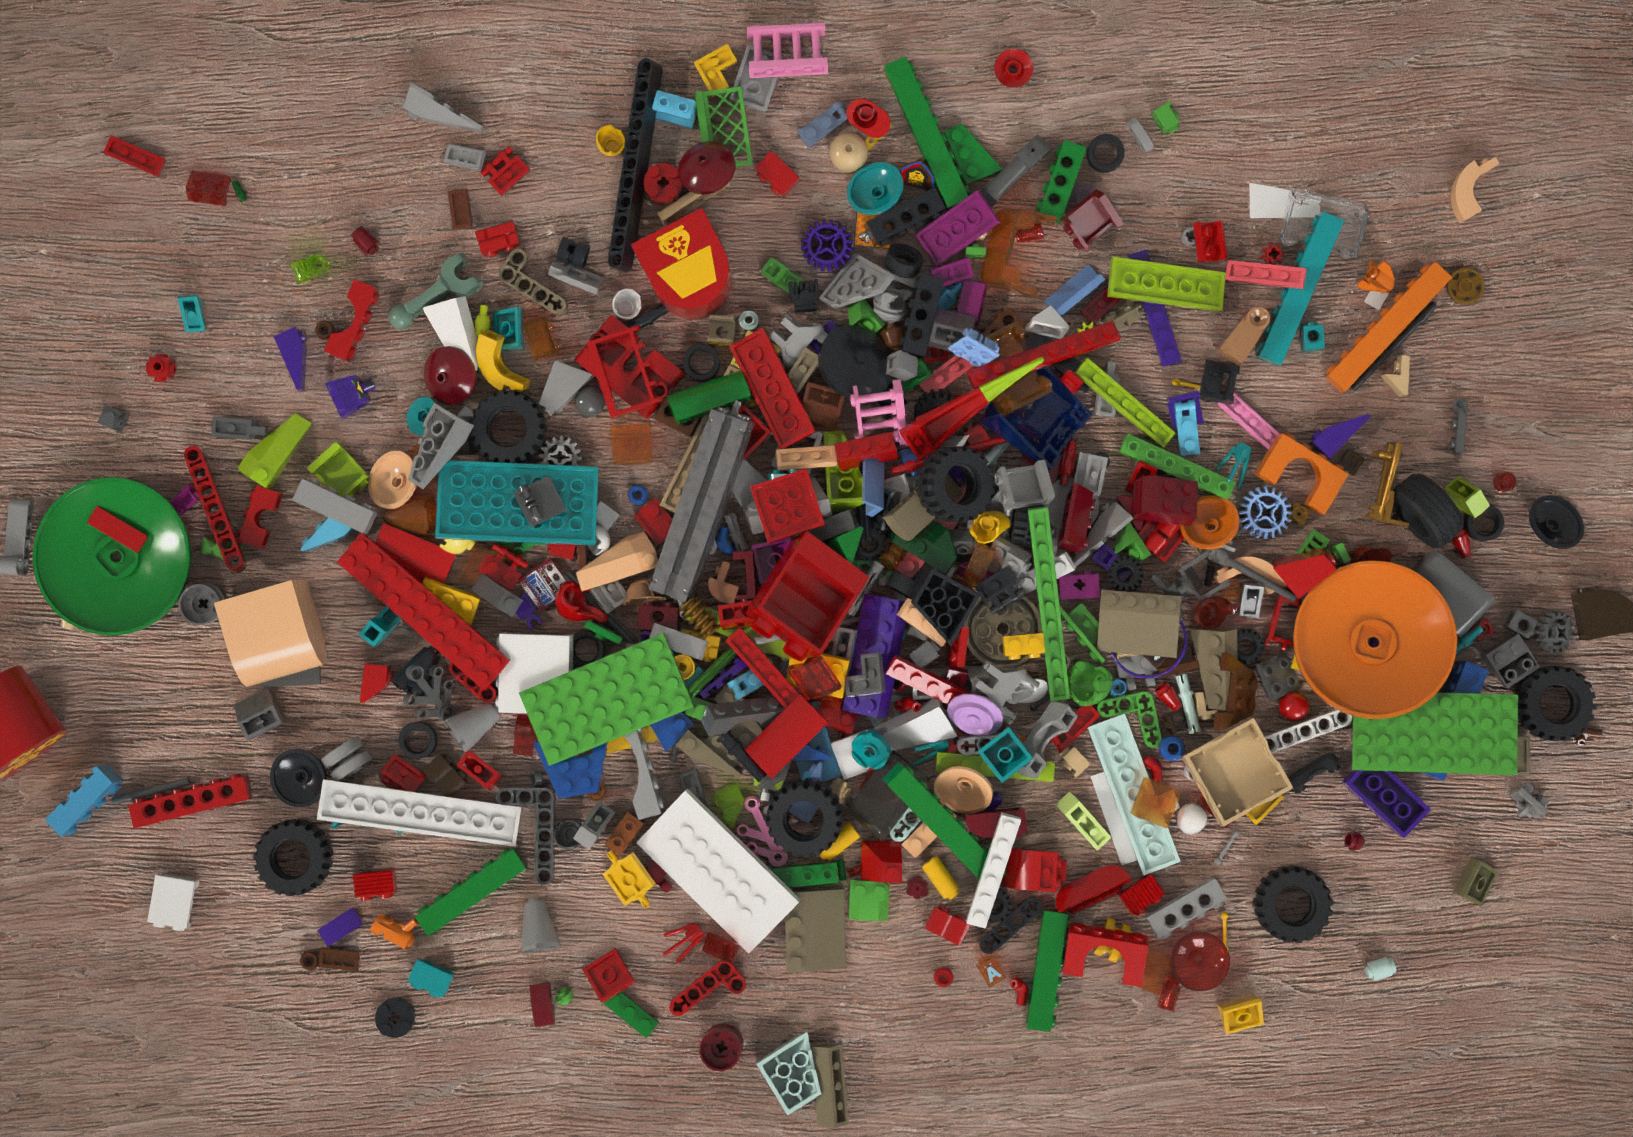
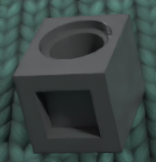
(1513, 620)

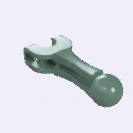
(447, 285)

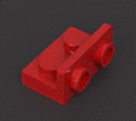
(1210, 241)
(401, 775)

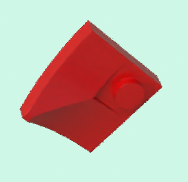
(957, 651)

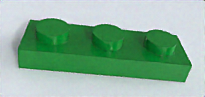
(632, 1013)

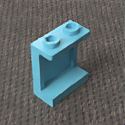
(675, 109)

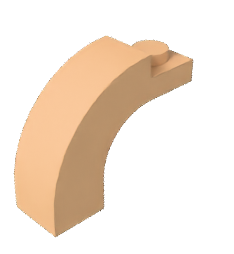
(1462, 196)
(1256, 564)

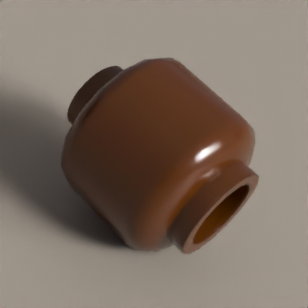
(892, 336)

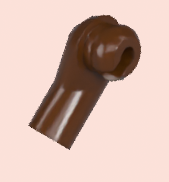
(1586, 734)

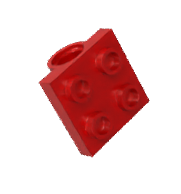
(1161, 538)

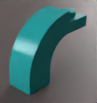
(380, 627)

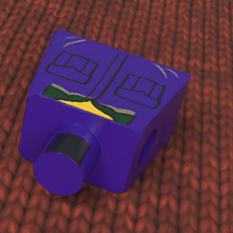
(350, 394)

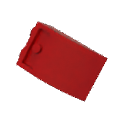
(1034, 870)

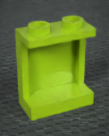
(339, 471)

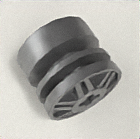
(192, 602)

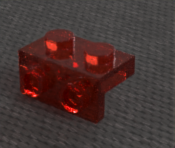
(208, 188)

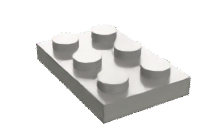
(756, 91)

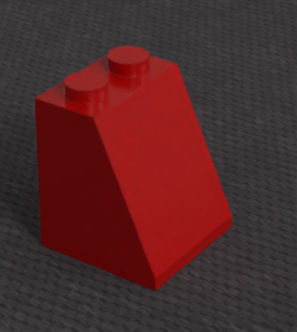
(1305, 569)

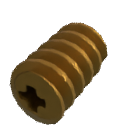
(700, 617)

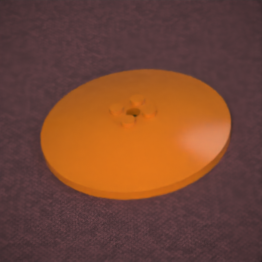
(1380, 603)

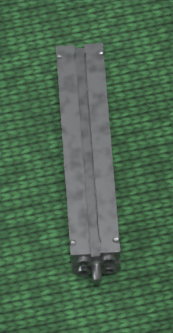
(702, 503)

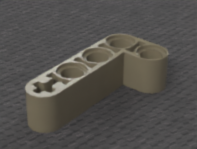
(535, 287)

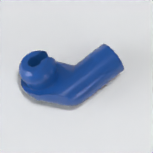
(723, 543)

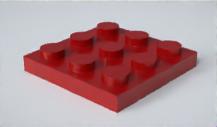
(787, 505)

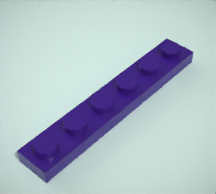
(1159, 325)

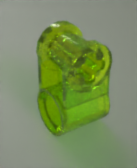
(306, 270)

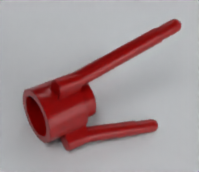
(693, 933)

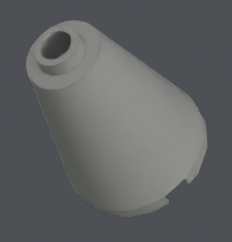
(472, 725)
(537, 929)

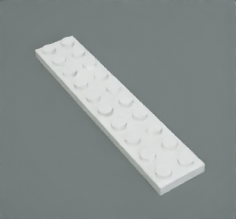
(418, 813)

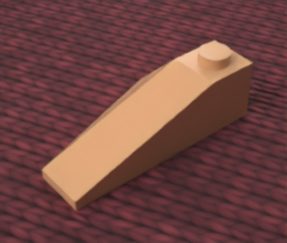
(625, 559)

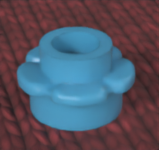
(1122, 688)

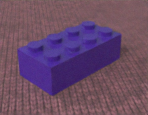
(1387, 799)

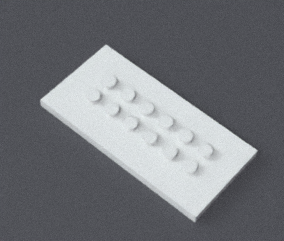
(718, 871)

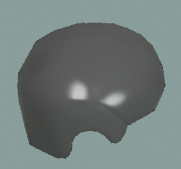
(590, 401)
(564, 834)

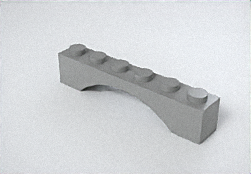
(647, 798)

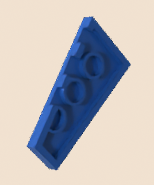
(671, 729)

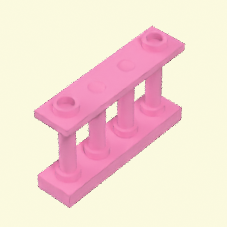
(789, 67)
(896, 408)

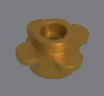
(1304, 514)

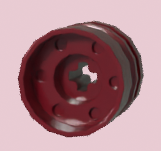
(716, 1057)

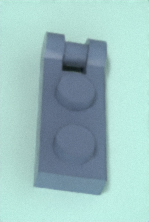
(823, 125)

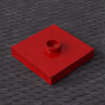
(609, 975)

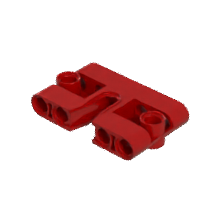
(630, 385)

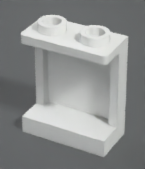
(172, 901)

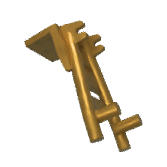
(1385, 497)

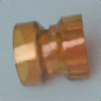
(892, 557)

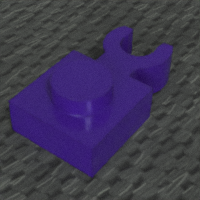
(526, 610)

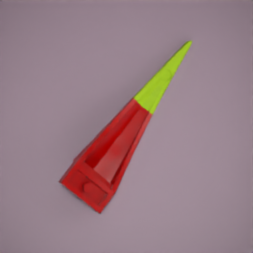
(939, 424)

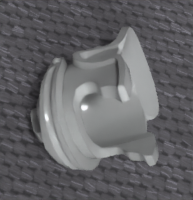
(891, 303)

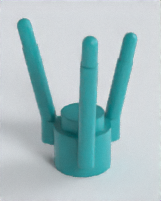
(1241, 453)
(939, 745)

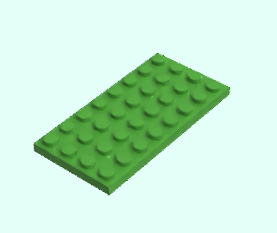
(606, 699)
(1442, 736)

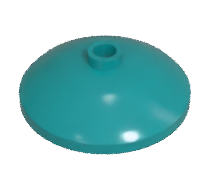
(872, 181)

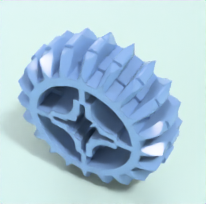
(1251, 522)

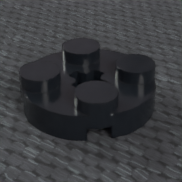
(385, 1011)

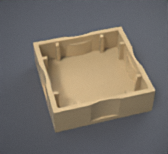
(1237, 772)

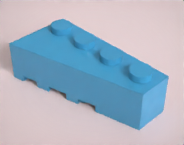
(84, 800)

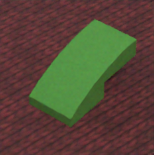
(780, 275)

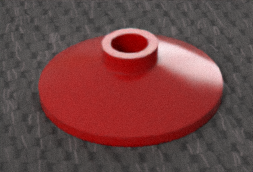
(1017, 59)

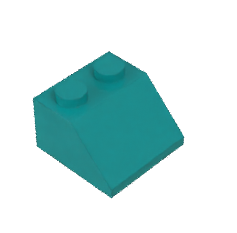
(1005, 754)

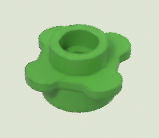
(564, 996)

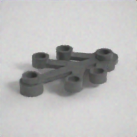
(432, 694)

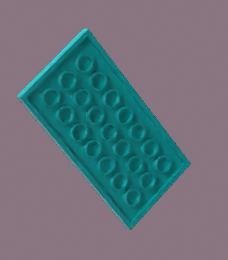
(480, 504)

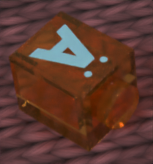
(990, 970)

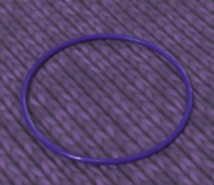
(1160, 674)

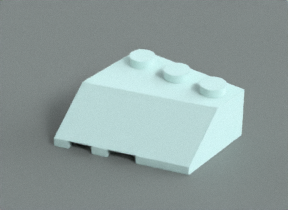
(791, 1073)

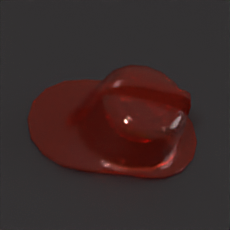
(1367, 553)

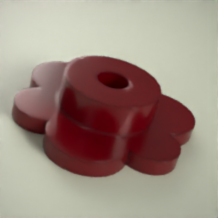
(917, 882)

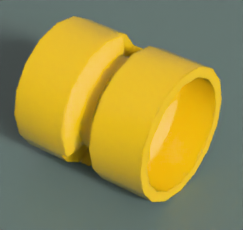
(685, 665)

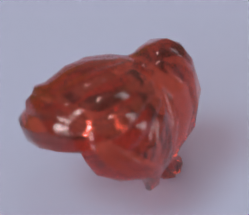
(1213, 611)

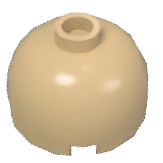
(848, 152)

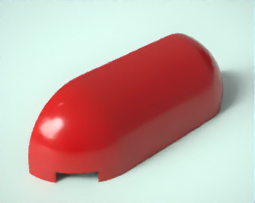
(1091, 889)

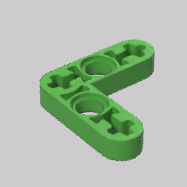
(1135, 706)

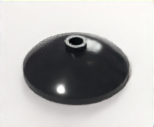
(1556, 522)
(288, 780)

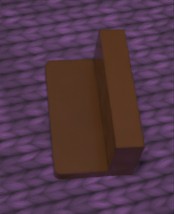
(1187, 662)

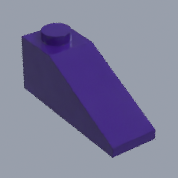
(294, 352)
(1333, 437)

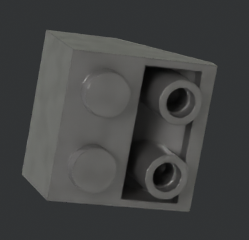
(948, 328)
(1510, 660)
(258, 714)

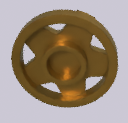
(1465, 286)

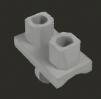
(1527, 804)

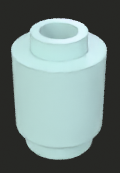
(1380, 968)

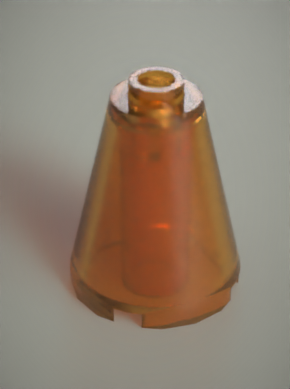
(414, 516)

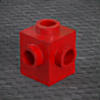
(167, 370)

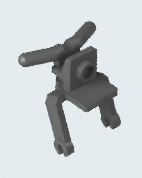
(1189, 582)

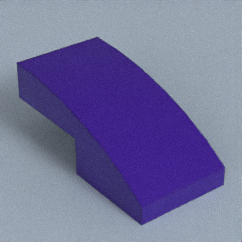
(1104, 558)
(340, 927)

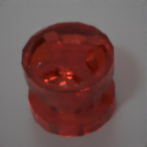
(1509, 482)

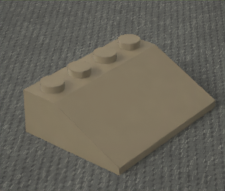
(1139, 623)
(816, 931)

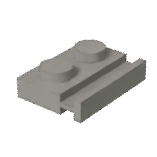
(1090, 472)
(609, 596)

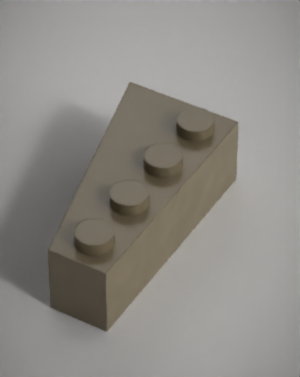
(1209, 645)

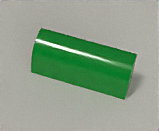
(700, 399)

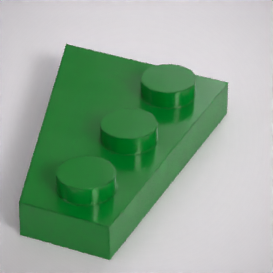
(970, 155)

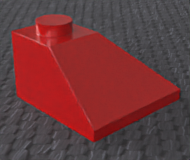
(881, 861)

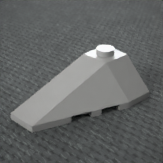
(423, 106)
(440, 441)
(1106, 525)

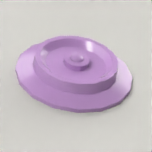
(975, 714)

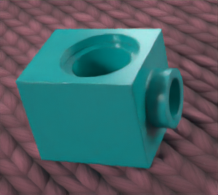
(1306, 343)

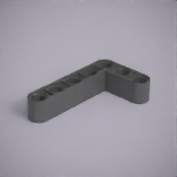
(540, 825)

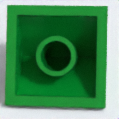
(846, 544)

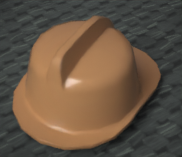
(640, 593)

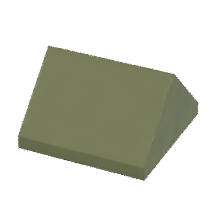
(1476, 881)

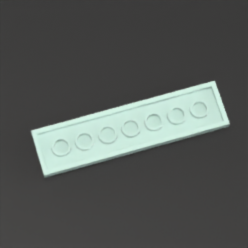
(1124, 774)

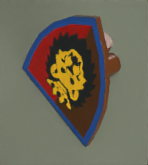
(918, 175)

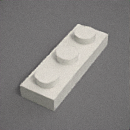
(1063, 566)

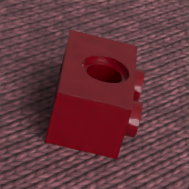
(646, 613)

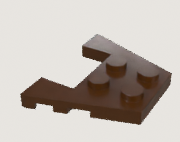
(1241, 693)

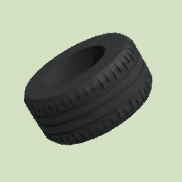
(1427, 510)

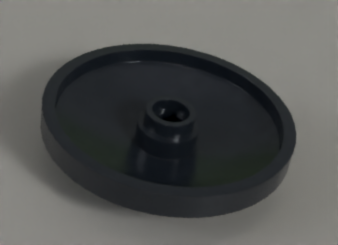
(854, 358)

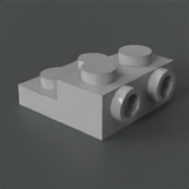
(1010, 555)

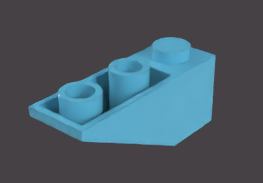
(325, 534)

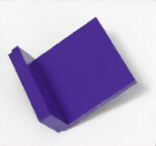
(1184, 398)

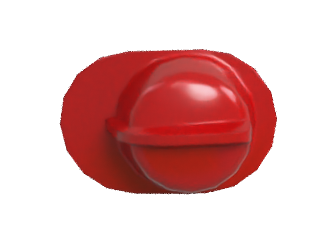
(868, 118)

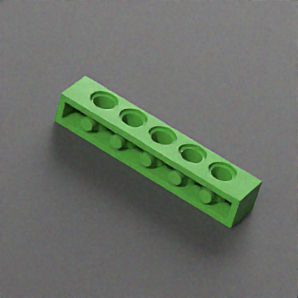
(1175, 466)

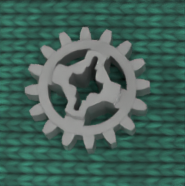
(560, 448)

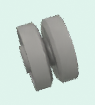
(348, 762)

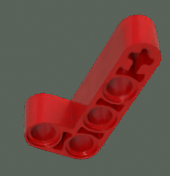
(705, 989)

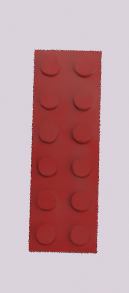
(772, 389)

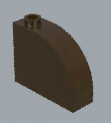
(1601, 613)

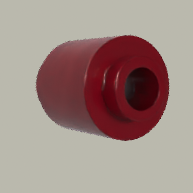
(365, 240)

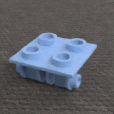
(974, 348)

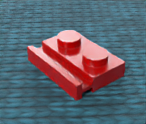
(654, 521)

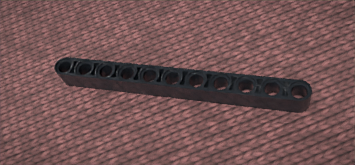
(634, 165)

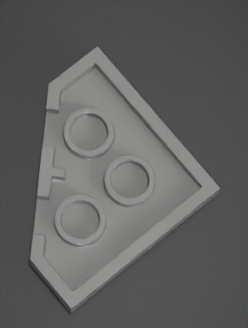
(856, 282)

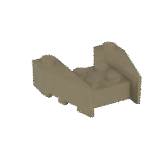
(715, 753)

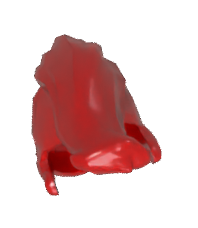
(572, 604)

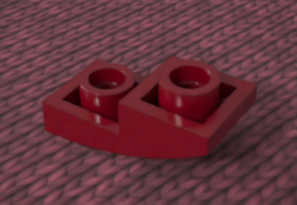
(542, 1005)

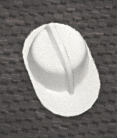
(1023, 695)

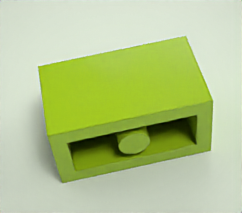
(1467, 497)

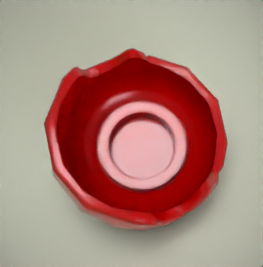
(1294, 706)

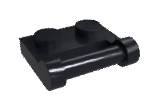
(1212, 381)

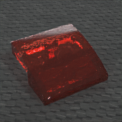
(814, 678)

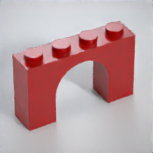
(1130, 945)

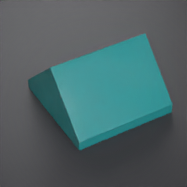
(509, 324)

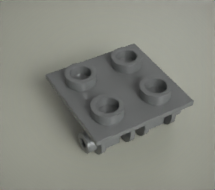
(539, 501)
(1277, 676)

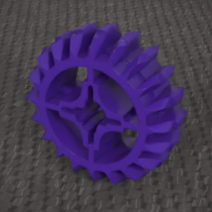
(839, 233)

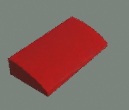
(415, 554)
(786, 735)

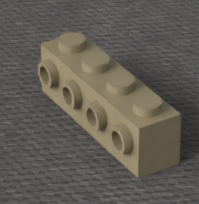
(832, 1102)

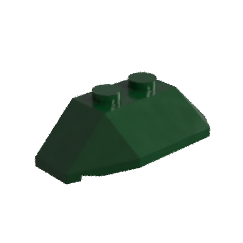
(930, 545)

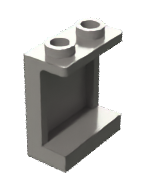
(1024, 486)

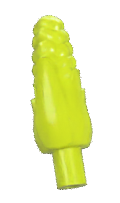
(482, 321)

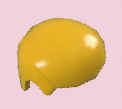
(610, 141)

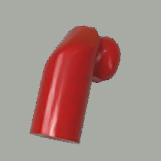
(1155, 766)

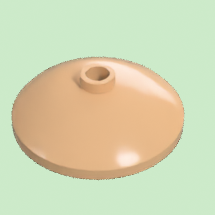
(389, 480)
(963, 789)

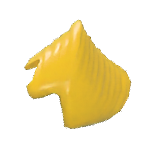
(989, 526)

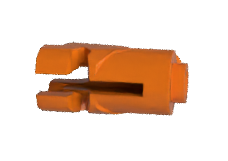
(395, 932)

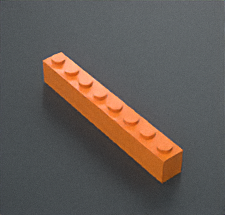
(1388, 327)

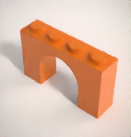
(1328, 477)

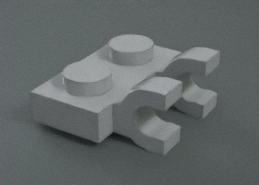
(1138, 665)

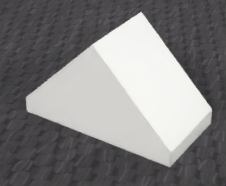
(1048, 324)

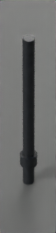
(1421, 318)

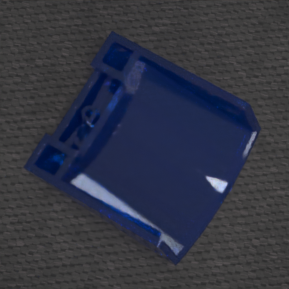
(1042, 426)

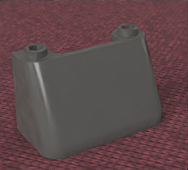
(1463, 595)

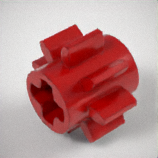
(1275, 250)

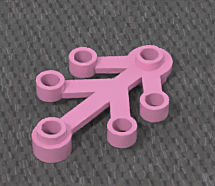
(763, 835)

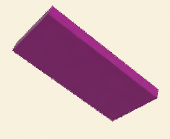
(957, 228)

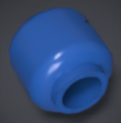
(1177, 745)

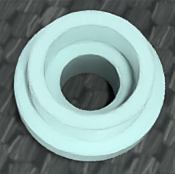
(753, 324)

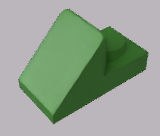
(864, 315)
(1129, 539)

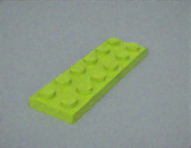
(1166, 284)

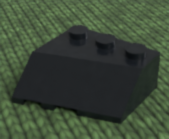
(943, 601)

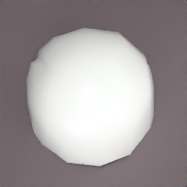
(626, 304)
(602, 541)
(1191, 818)

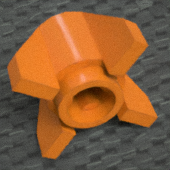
(1378, 278)

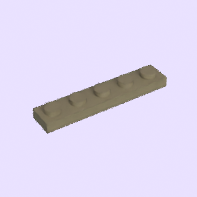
(800, 374)

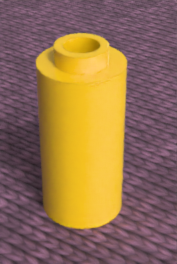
(846, 837)
(941, 877)

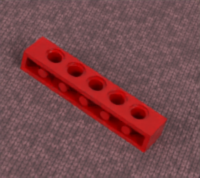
(141, 817)

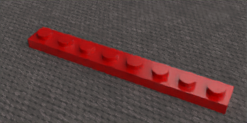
(1051, 352)

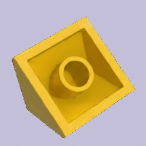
(1241, 1013)

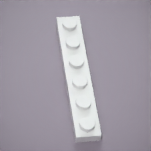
(993, 870)

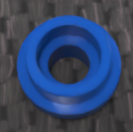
(633, 490)

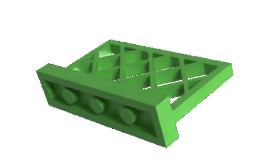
(705, 119)

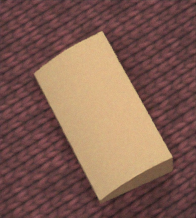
(683, 206)

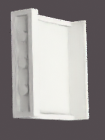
(533, 661)

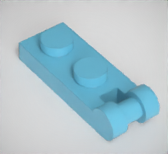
(1187, 428)
(749, 682)

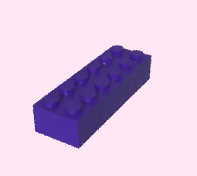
(881, 632)

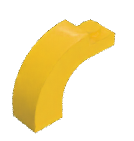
(491, 364)

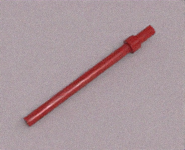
(911, 465)

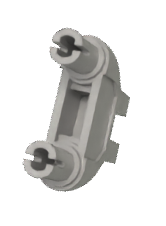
(800, 338)
(1003, 684)

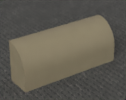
(910, 517)

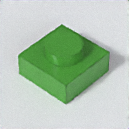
(975, 251)

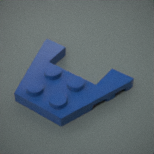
(575, 774)

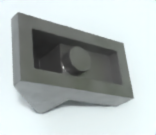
(1250, 600)

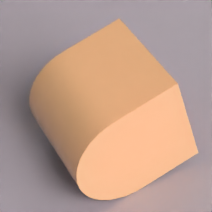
(272, 632)

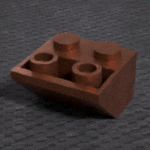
(822, 405)

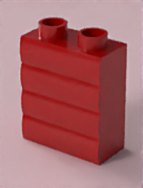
(806, 597)

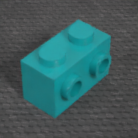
(430, 977)

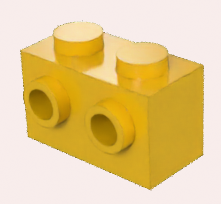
(1020, 645)

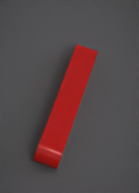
(208, 503)

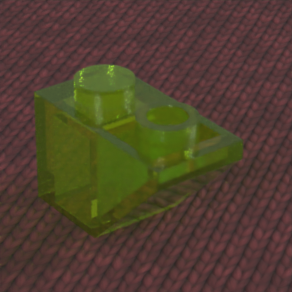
(731, 801)

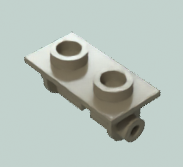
(1129, 311)

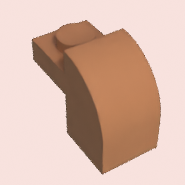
(719, 588)

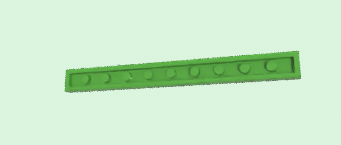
(1048, 603)

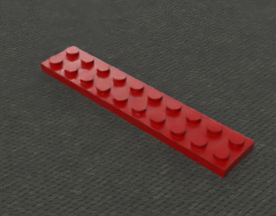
(423, 611)

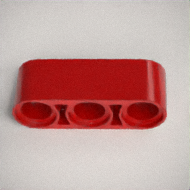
(476, 690)

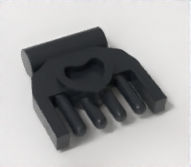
(804, 298)

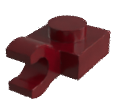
(657, 875)

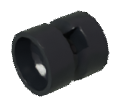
(579, 250)

